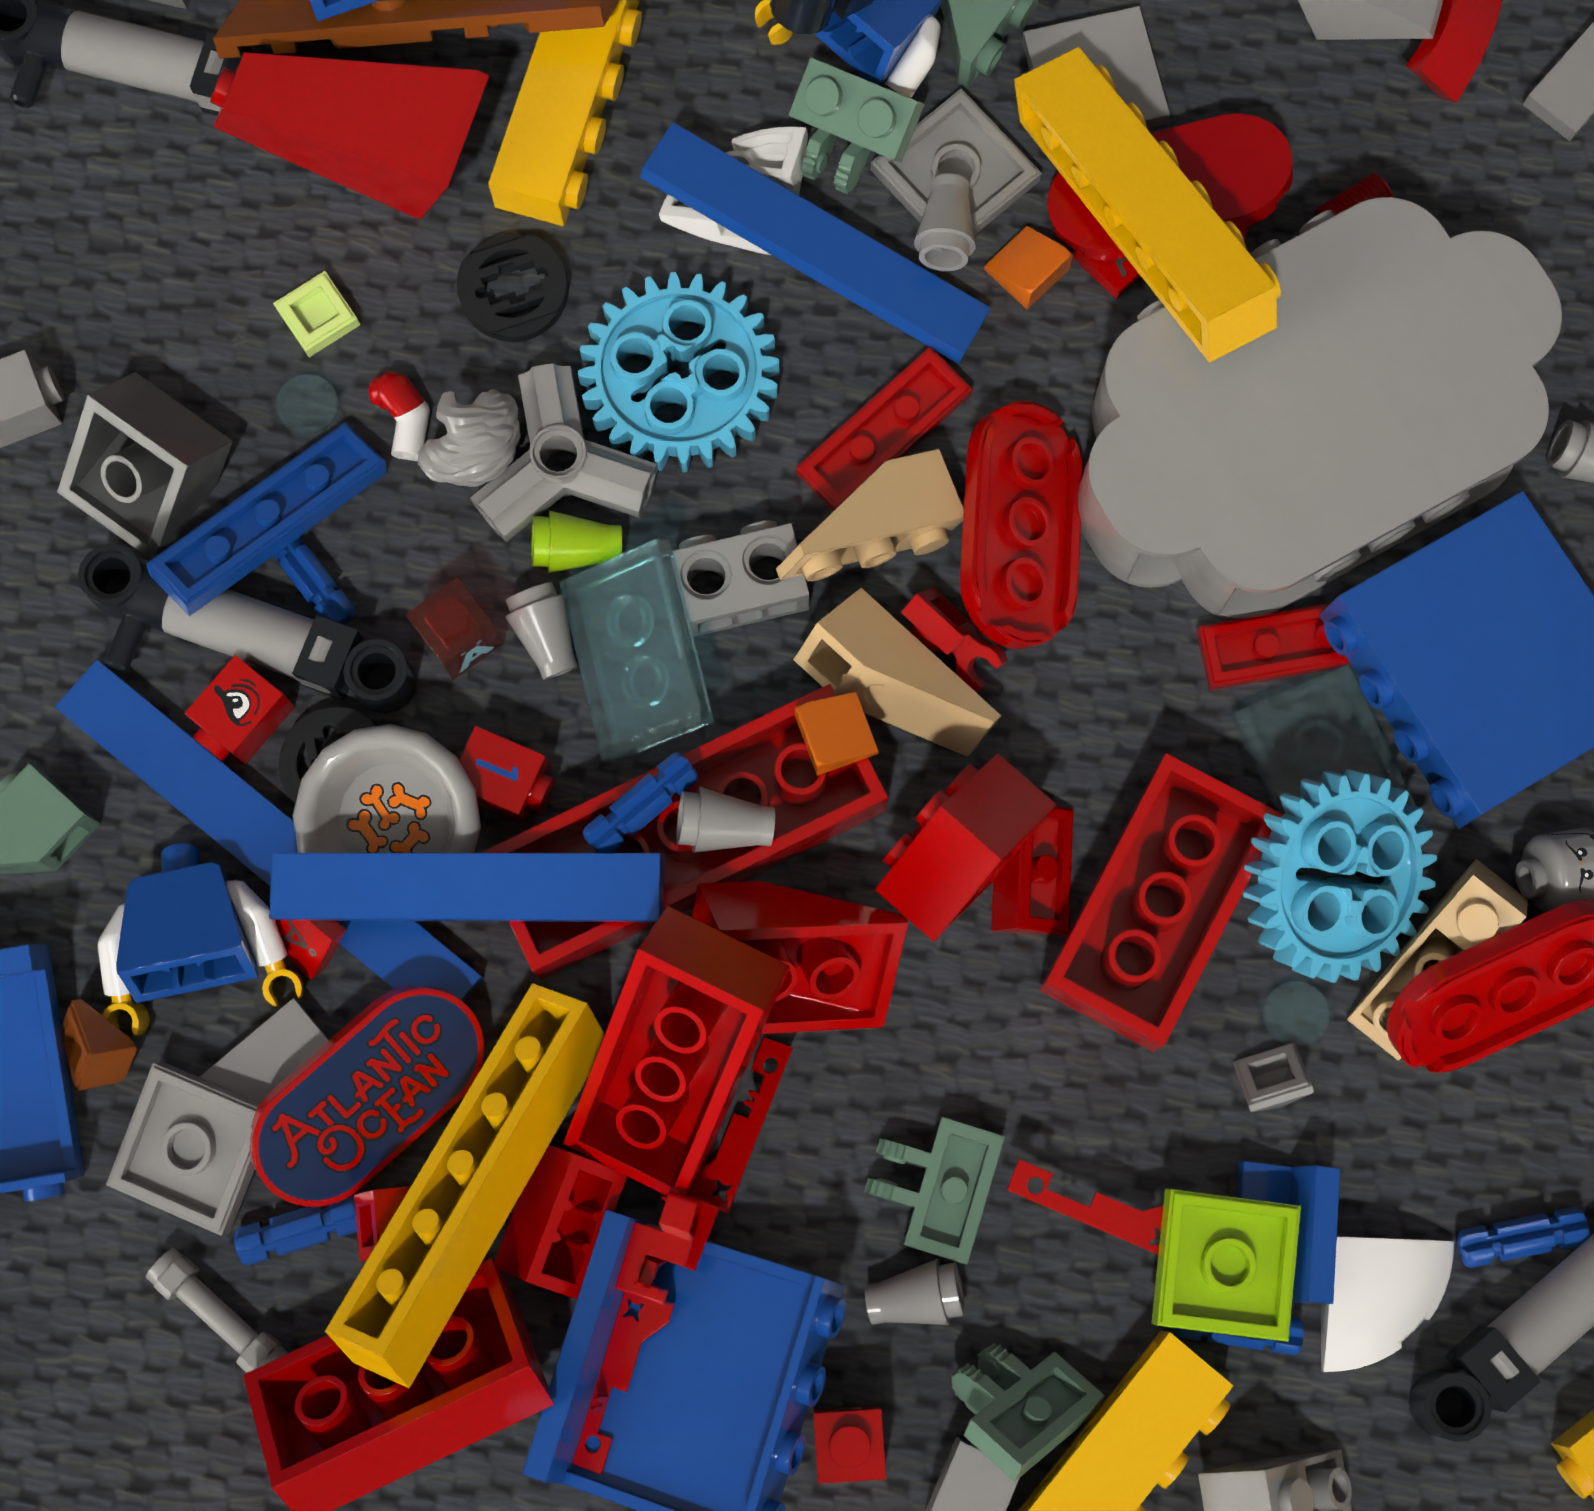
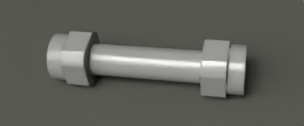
(176, 1277)

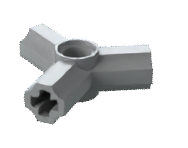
(554, 427)

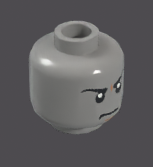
(1559, 868)

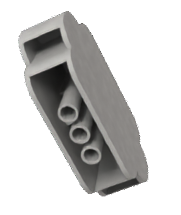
(1336, 435)

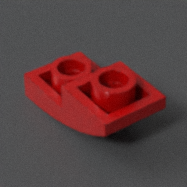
(1456, 47)

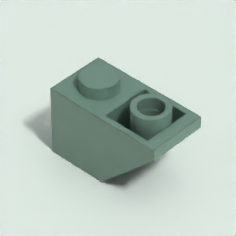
(977, 32)
(39, 823)

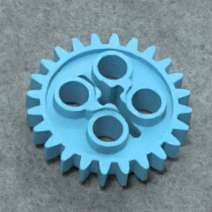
(647, 330)
(1340, 828)

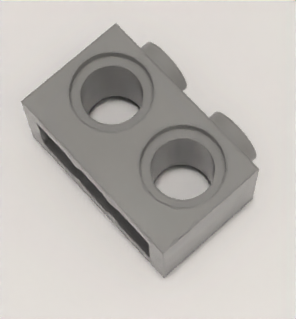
(743, 595)

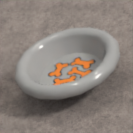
(386, 795)

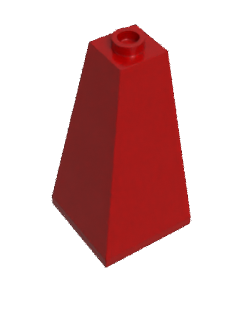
(355, 122)

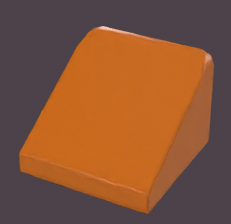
(1029, 266)
(835, 732)

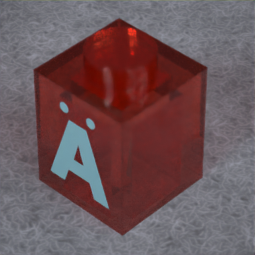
(455, 628)

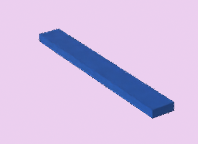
(242, 820)

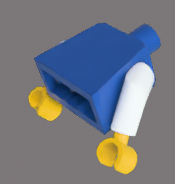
(882, 42)
(186, 935)

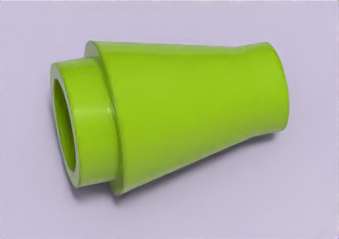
(572, 542)

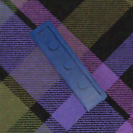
(266, 519)

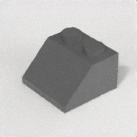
(142, 463)

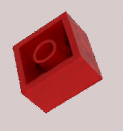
(962, 844)

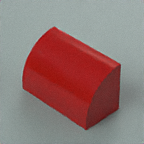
(558, 1221)

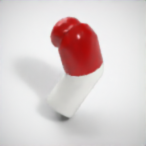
(407, 406)

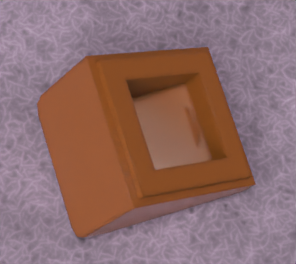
(95, 1048)

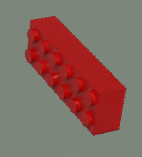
(754, 763)

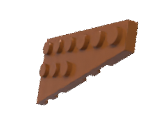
(396, 21)

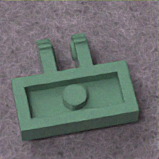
(855, 111)
(951, 1189)
(1022, 1410)

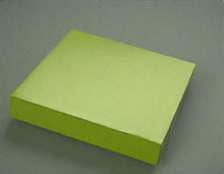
(1226, 1265)

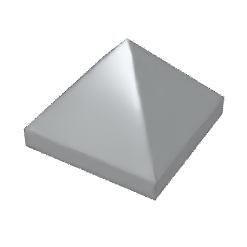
(1273, 1078)

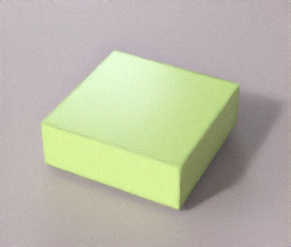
(316, 314)

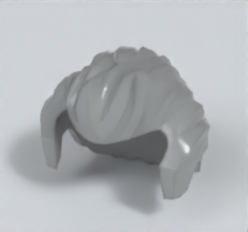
(477, 441)

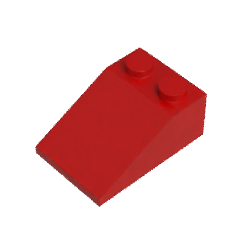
(837, 951)

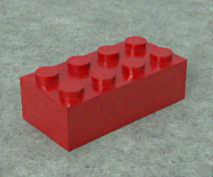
(1159, 904)
(674, 1052)
(347, 1431)

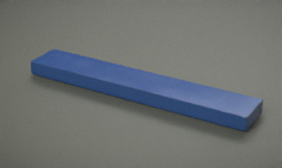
(814, 242)
(467, 887)

